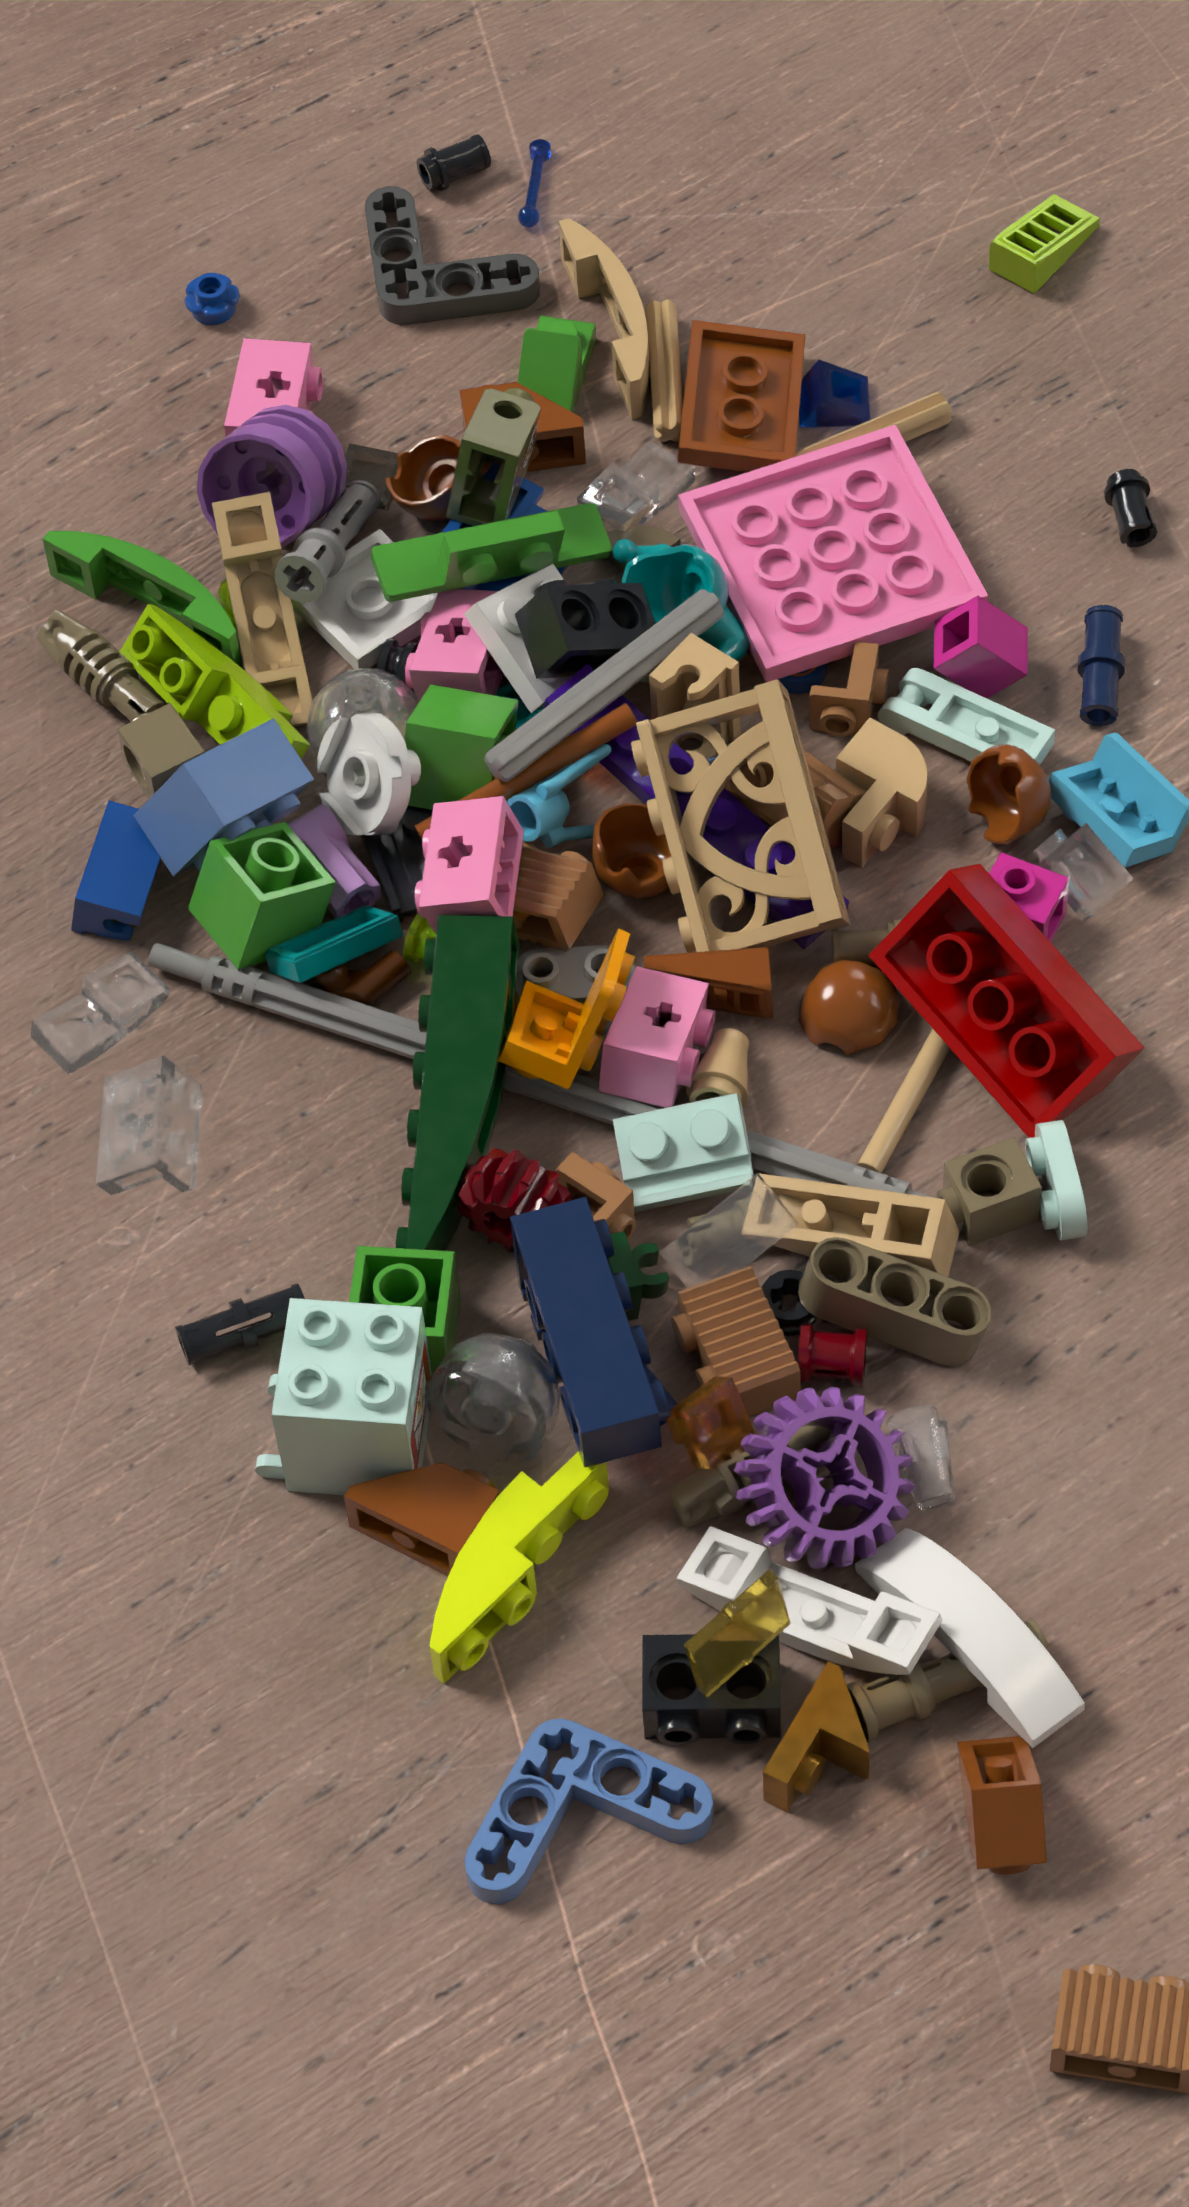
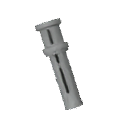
(329, 543)

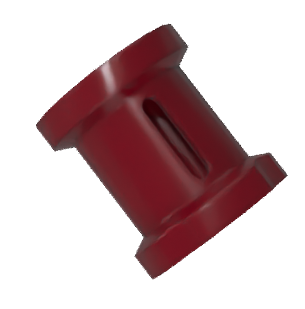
(832, 1355)

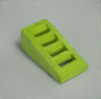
(1031, 269)

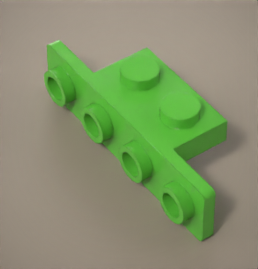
(490, 552)

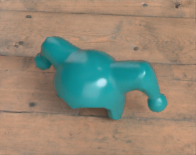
(676, 574)

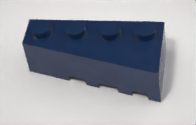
(586, 1333)

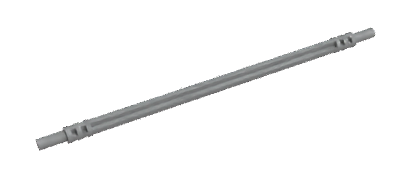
(404, 1038)

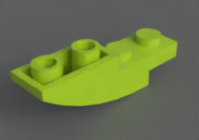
(202, 680)

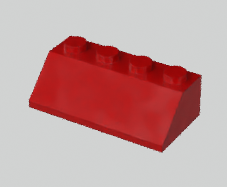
(1005, 999)

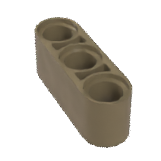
(926, 1297)

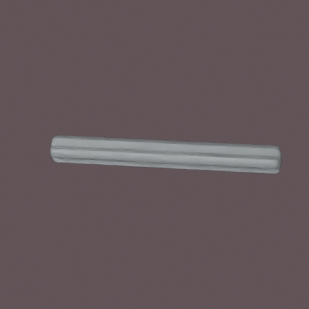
(602, 686)

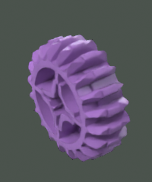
(873, 1494)

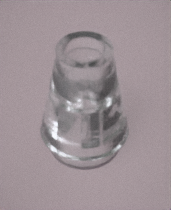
(928, 1443)

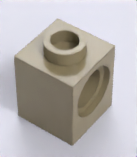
(156, 747)
(996, 1169)

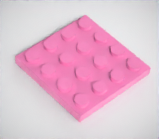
(831, 551)

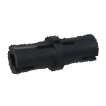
(199, 1338)

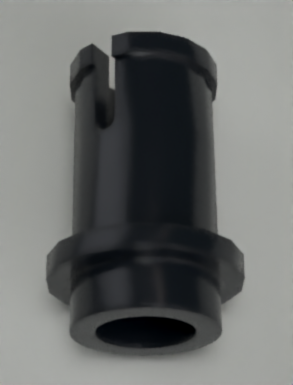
(453, 162)
(1128, 496)

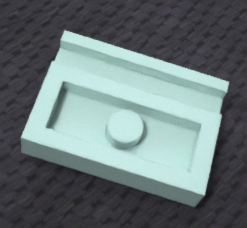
(684, 1152)

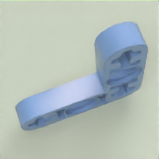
(579, 1780)

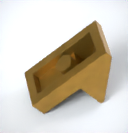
(820, 1732)

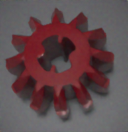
(506, 1187)

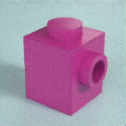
(980, 647)
(1035, 890)

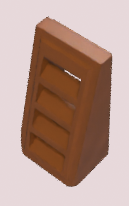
(736, 977)

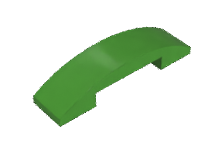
(96, 561)

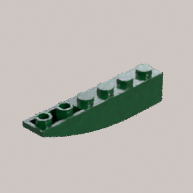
(460, 1071)

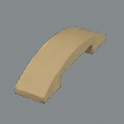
(598, 270)
(260, 609)

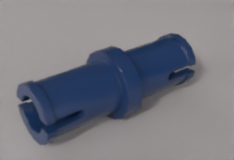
(1101, 665)

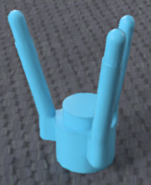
(545, 806)

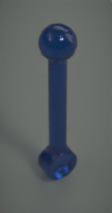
(539, 152)

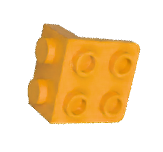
(559, 1035)

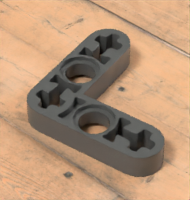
(427, 282)

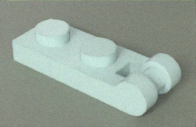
(960, 718)

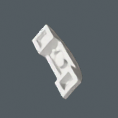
(824, 1619)
(980, 1632)

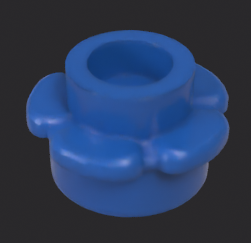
(212, 298)

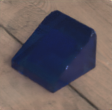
(833, 397)

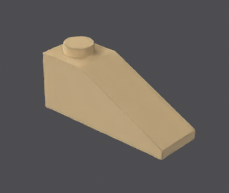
(891, 1222)

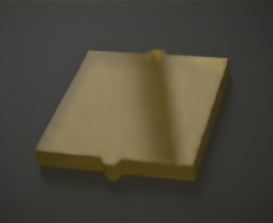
(737, 1633)

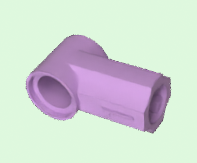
(328, 843)

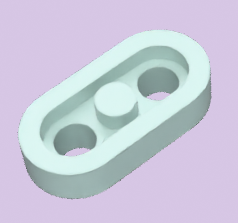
(1063, 1197)

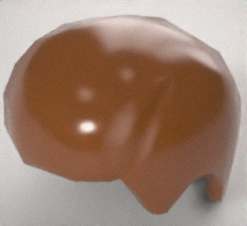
(426, 477)
(1008, 792)
(629, 852)
(849, 1006)

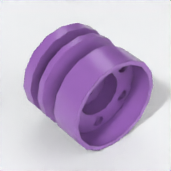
(282, 454)

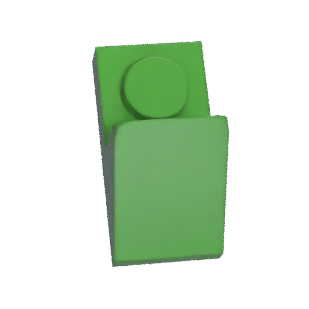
(557, 358)

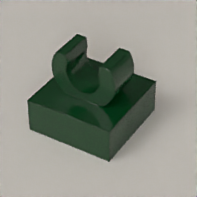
(630, 1263)

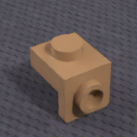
(847, 710)
(604, 1192)

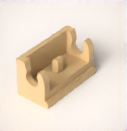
(691, 677)

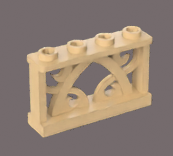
(769, 742)

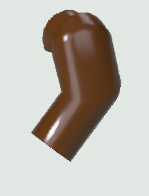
(365, 985)

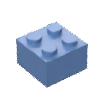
(224, 795)

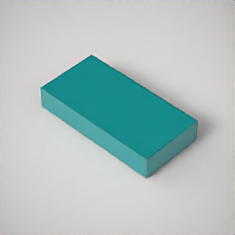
(333, 943)

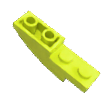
(495, 1567)

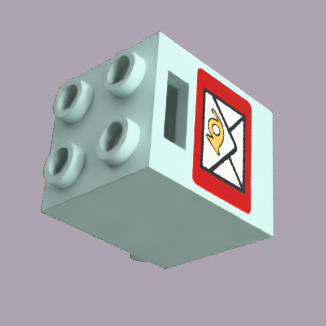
(348, 1395)

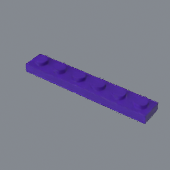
(730, 825)

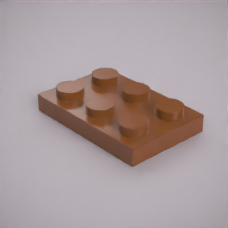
(740, 396)

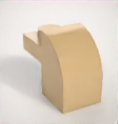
(895, 788)

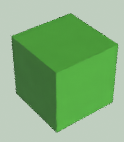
(451, 736)
(259, 892)
(415, 1280)

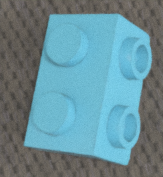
(1122, 802)

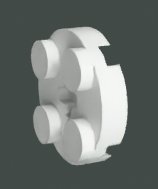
(373, 795)

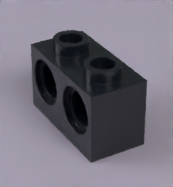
(581, 624)
(720, 1714)

